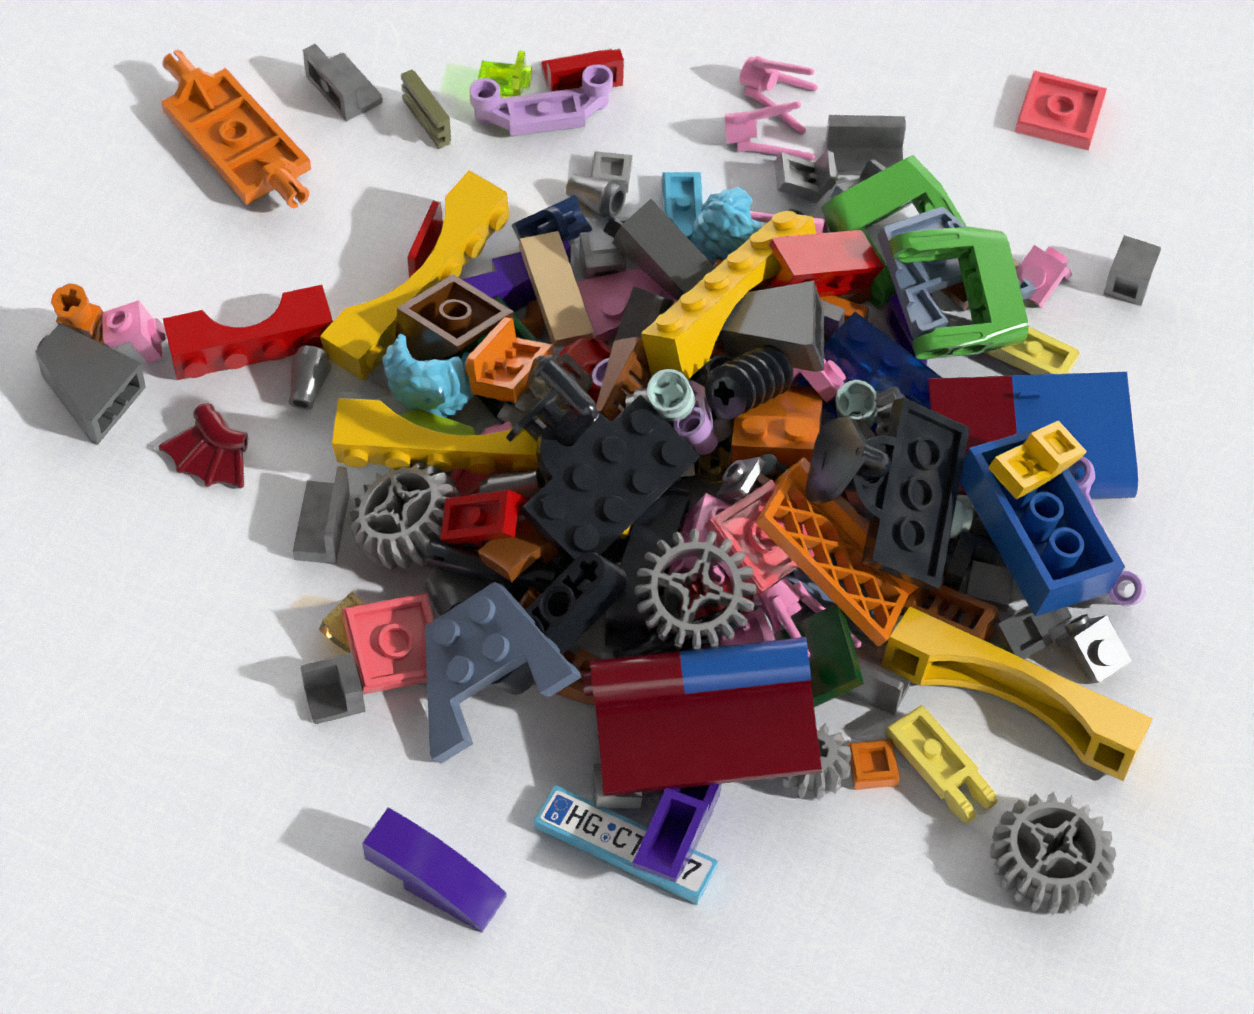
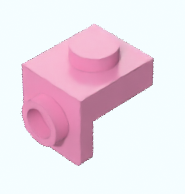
(1044, 271)
(134, 325)
(824, 382)

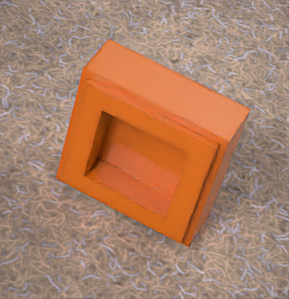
(873, 764)

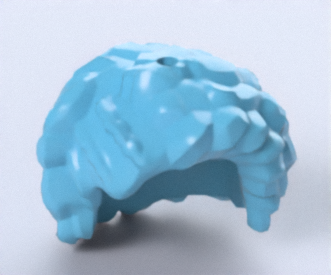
(724, 223)
(427, 385)

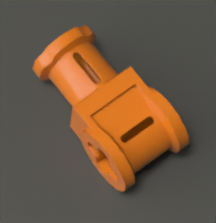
(76, 312)

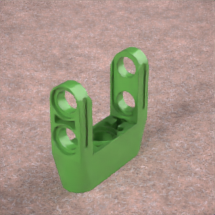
(881, 197)
(989, 285)

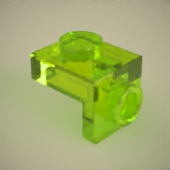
(510, 77)

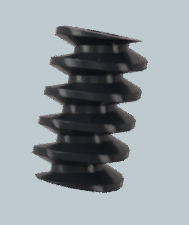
(748, 381)

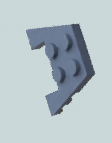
(919, 279)
(474, 649)

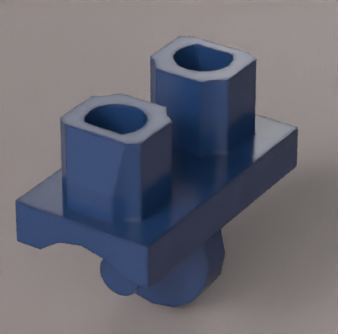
(561, 217)

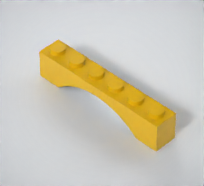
(688, 329)
(365, 330)
(376, 435)
(1094, 726)

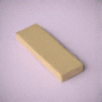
(555, 289)

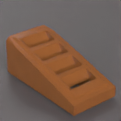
(626, 370)
(959, 602)

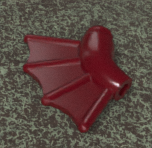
(209, 449)

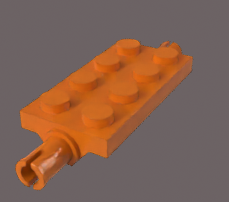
(234, 133)

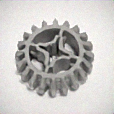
(402, 514)
(676, 582)
(1042, 830)

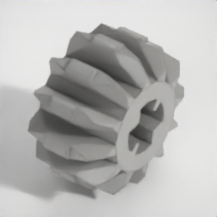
(834, 767)

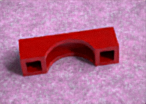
(205, 346)

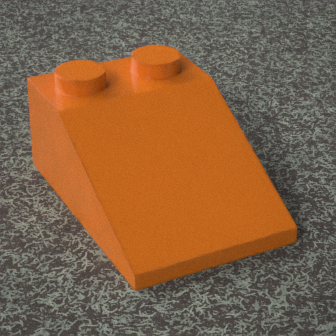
(780, 427)

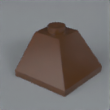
(447, 319)

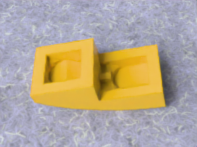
(1037, 460)

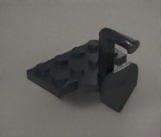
(596, 468)
(909, 490)

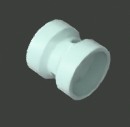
(666, 388)
(857, 397)

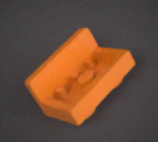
(502, 363)

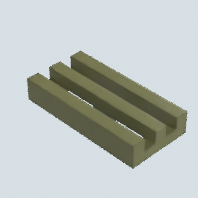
(426, 108)

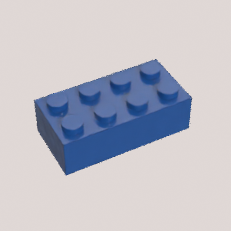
(1045, 536)

